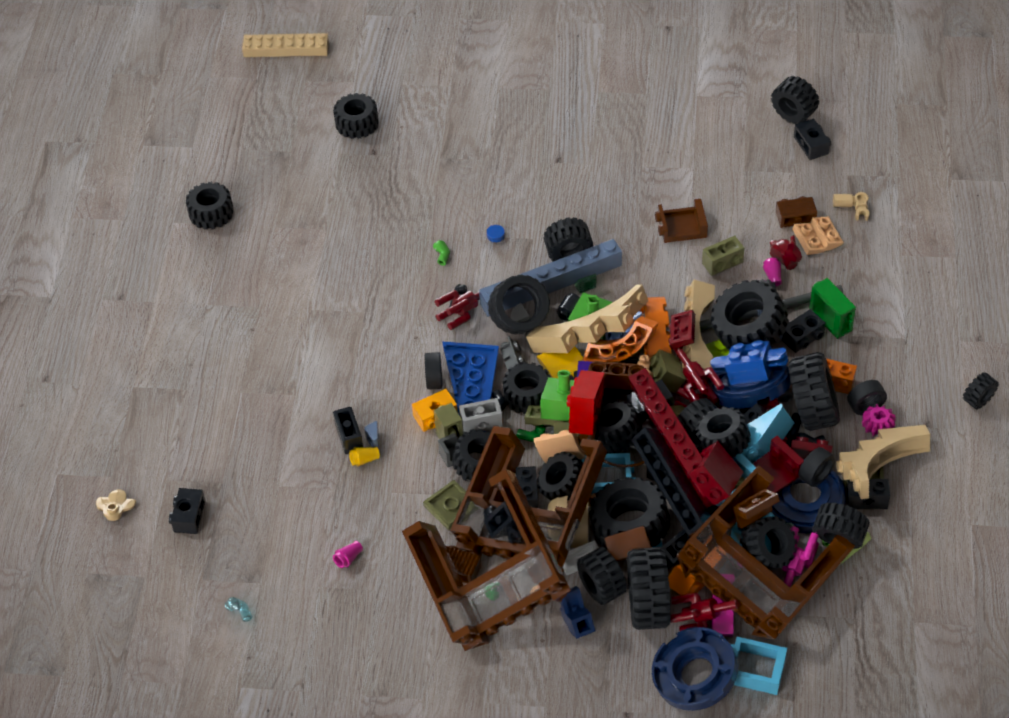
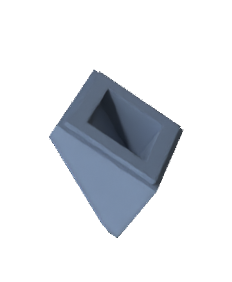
(372, 434)

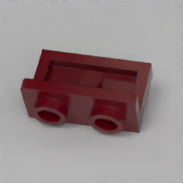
(804, 448)

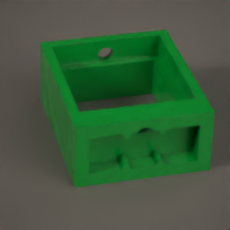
(832, 307)

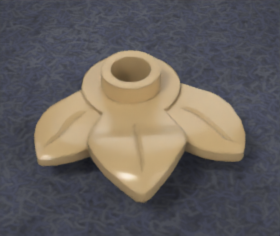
(115, 504)

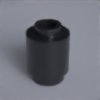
(567, 306)

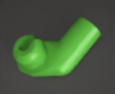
(444, 252)

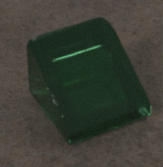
(586, 283)

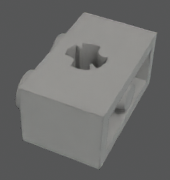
(481, 415)

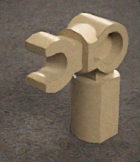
(859, 201)

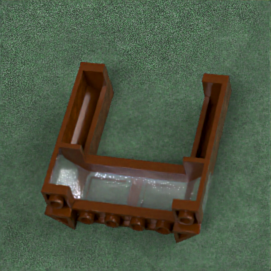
(558, 526)
(739, 576)
(503, 592)

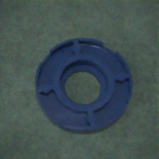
(748, 394)
(804, 514)
(687, 646)

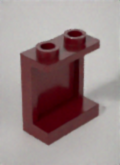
(716, 473)

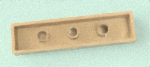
(285, 45)

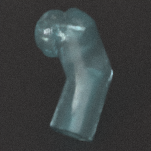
(241, 606)

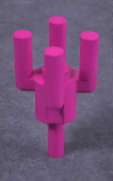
(802, 558)

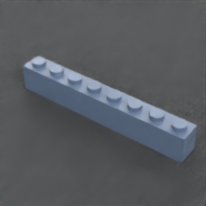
(561, 273)

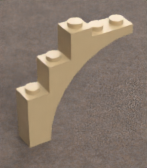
(590, 328)
(873, 454)

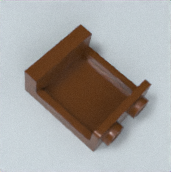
(682, 223)

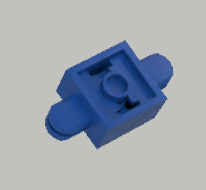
(749, 362)

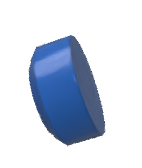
(495, 233)

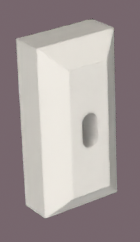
(570, 564)

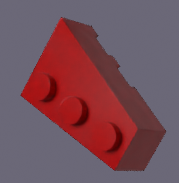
(584, 400)

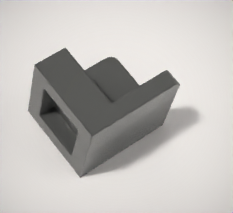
(446, 448)

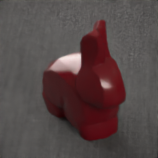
(786, 252)

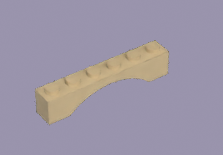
(699, 299)

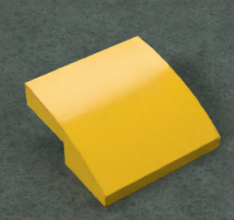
(560, 361)

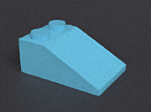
(764, 428)

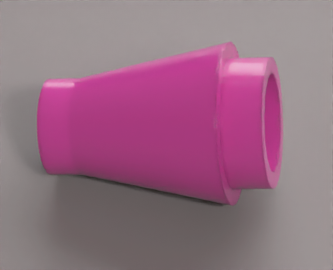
(773, 270)
(345, 556)

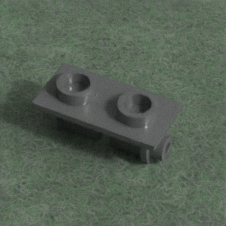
(511, 350)

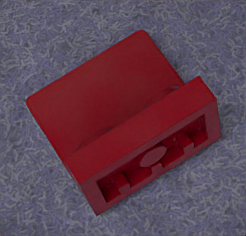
(682, 330)
(781, 464)

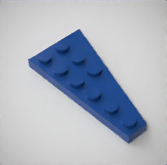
(471, 371)

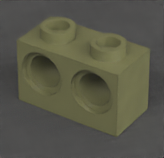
(723, 255)

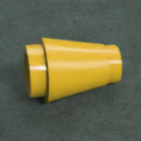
(363, 455)

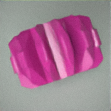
(878, 418)

